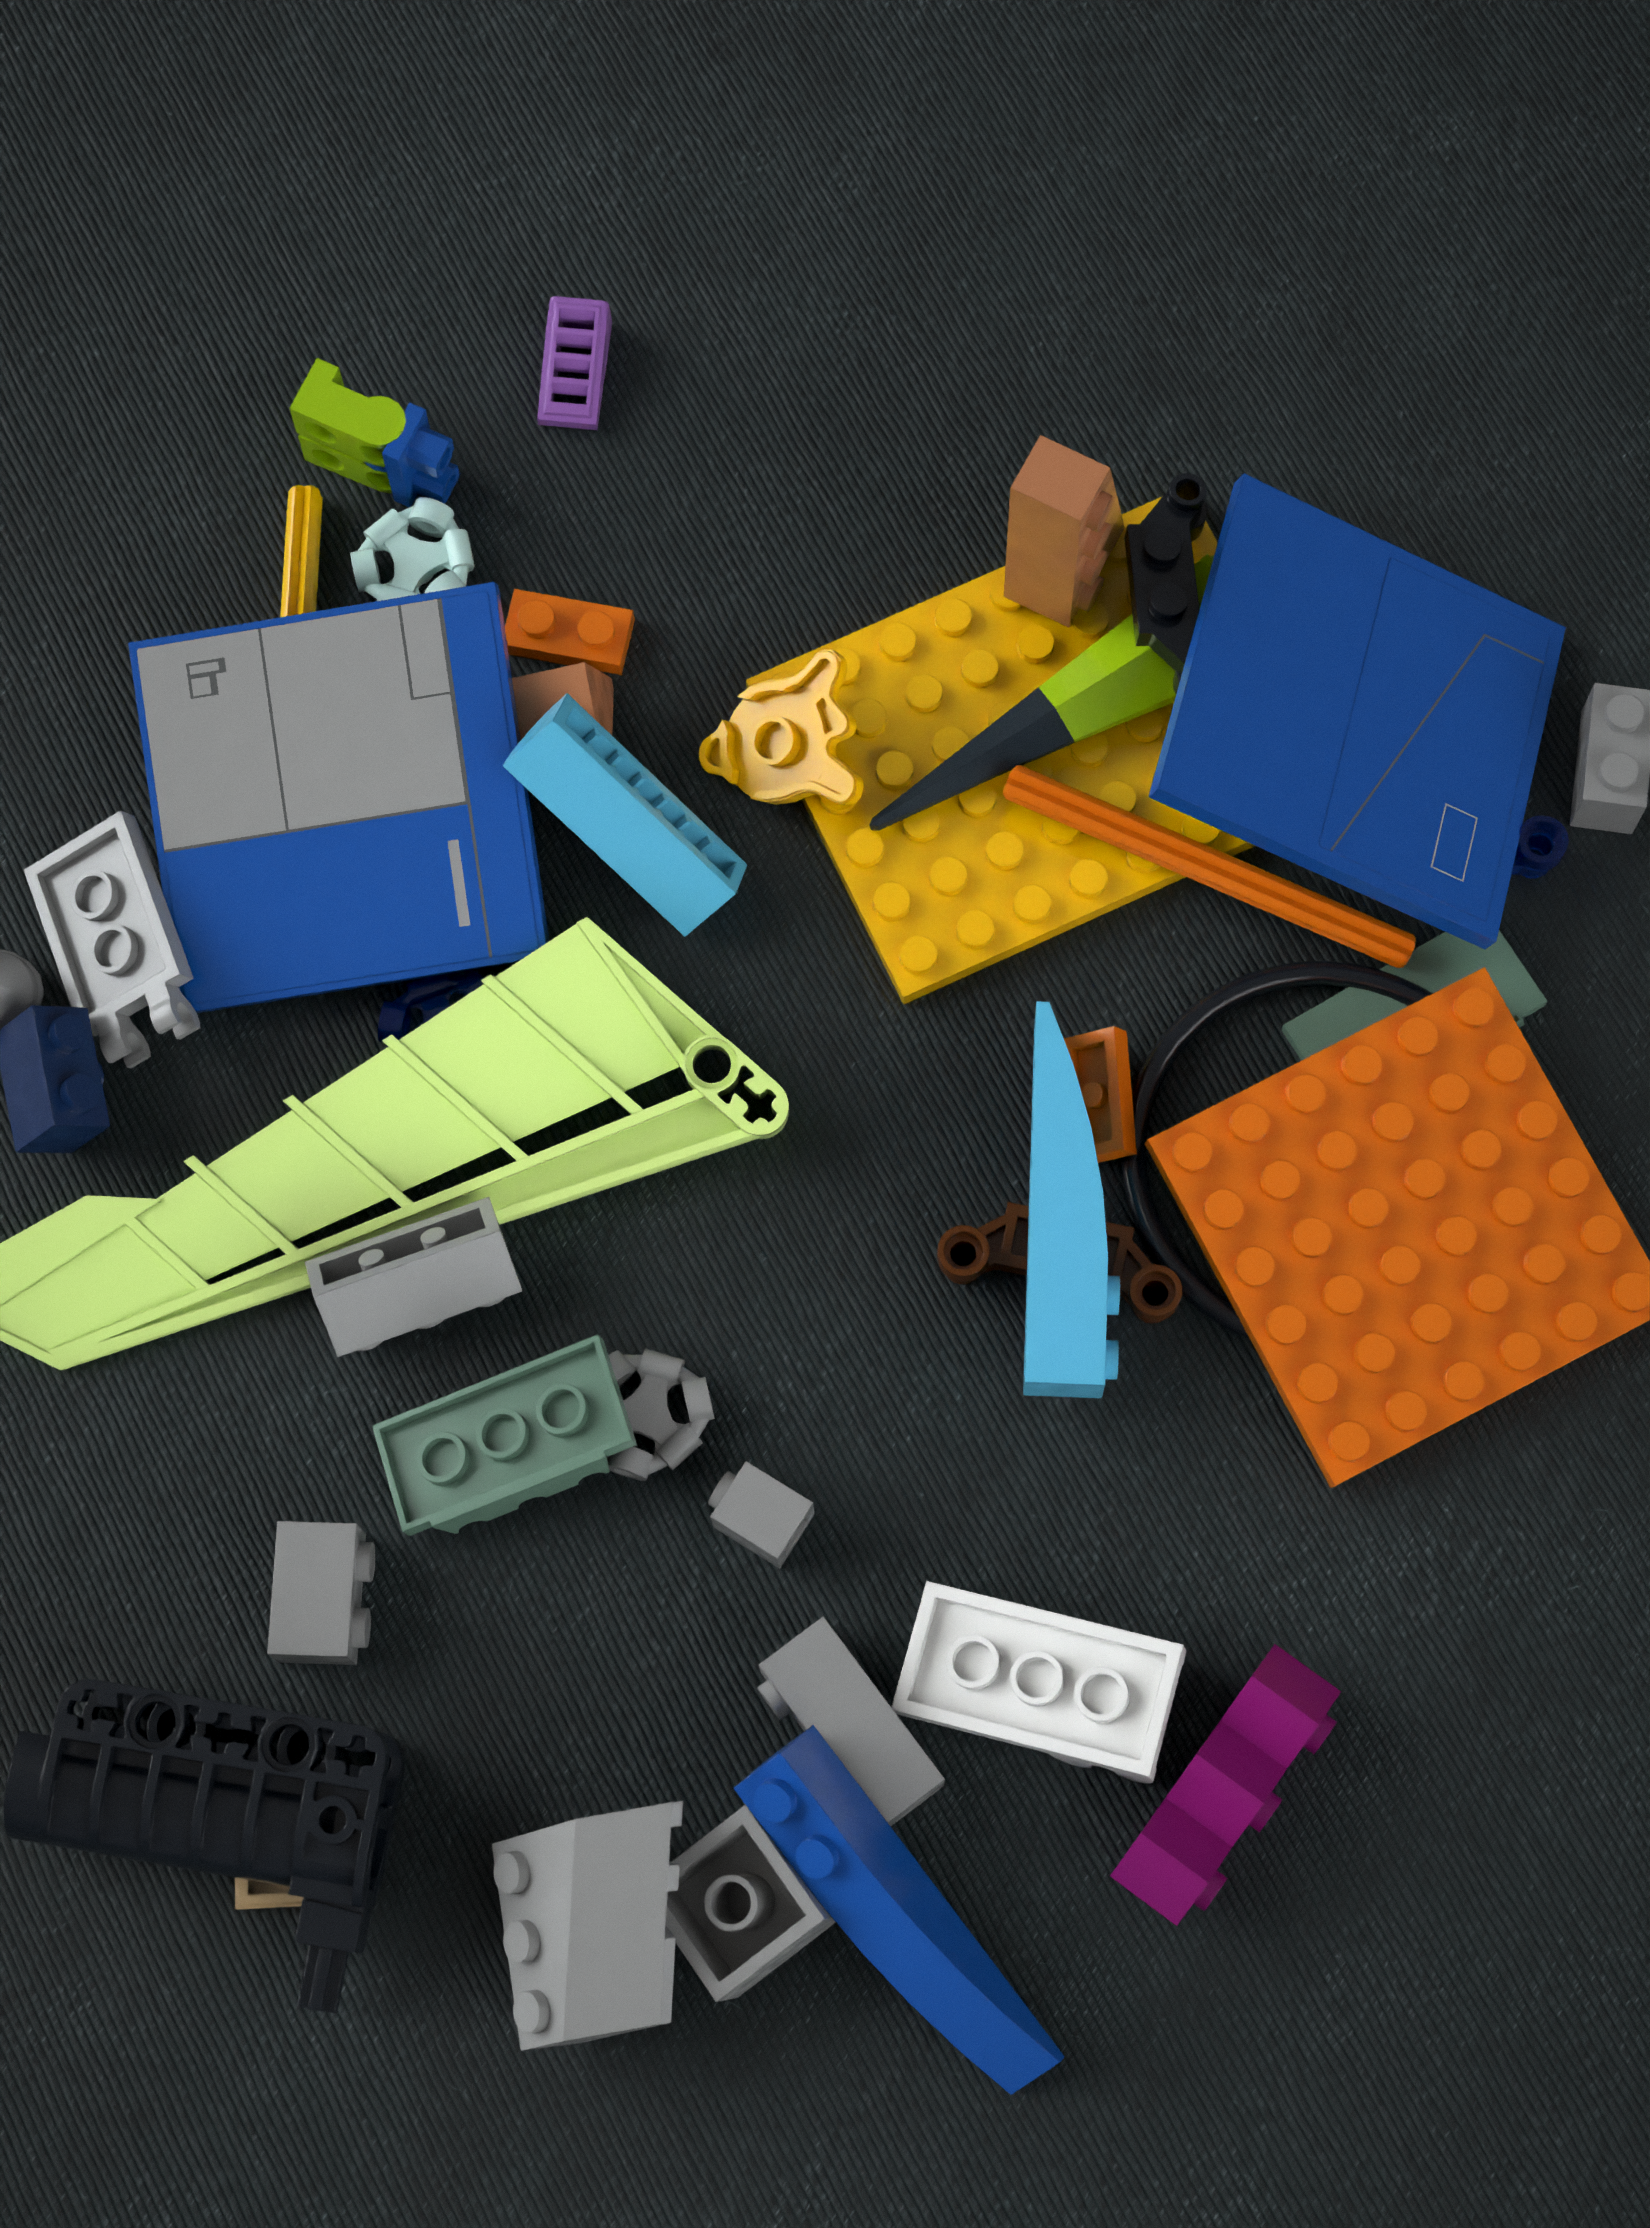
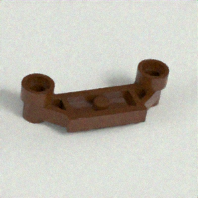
(1004, 1247)

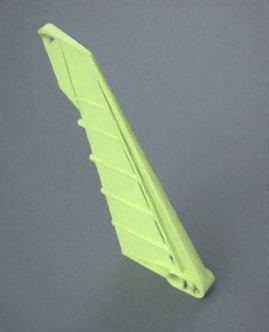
(497, 1065)

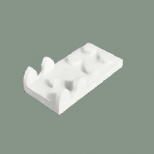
(1040, 1680)

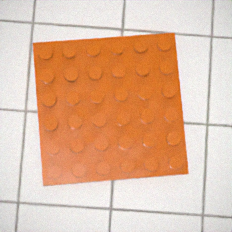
(1407, 1226)

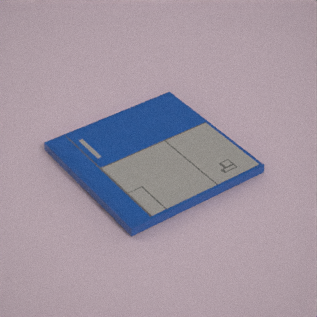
(339, 797)

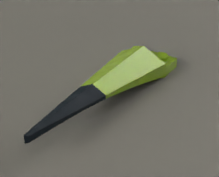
(1087, 696)

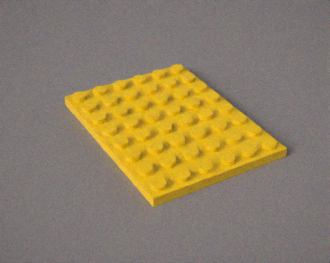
(976, 869)

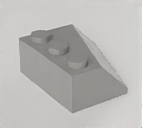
(589, 1925)

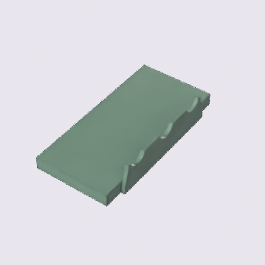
(1431, 967)
(505, 1440)

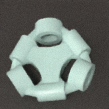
(414, 559)

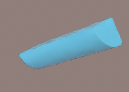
(626, 815)

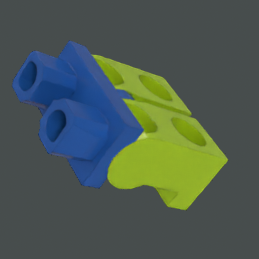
(371, 439)

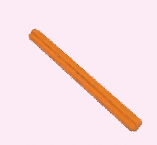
(1209, 866)

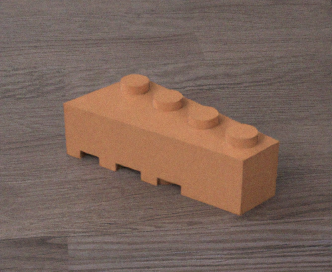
(1060, 531)

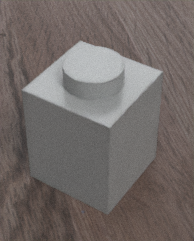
(760, 1513)

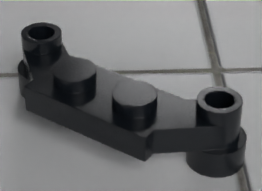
(1164, 571)

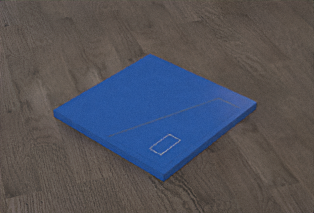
(1360, 712)

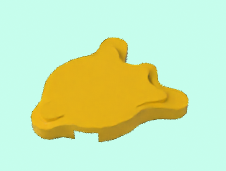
(787, 736)

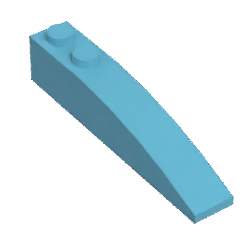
(1066, 1234)

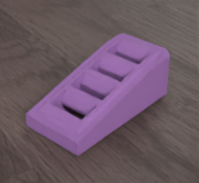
(574, 325)

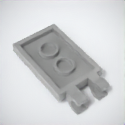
(113, 936)

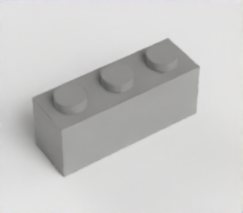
(412, 1277)
(828, 1689)

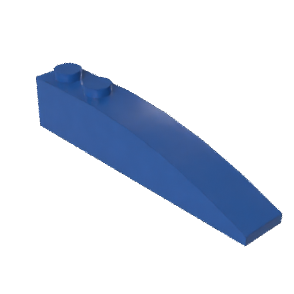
(893, 1909)

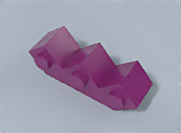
(1228, 1786)

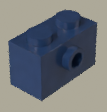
(52, 1080)

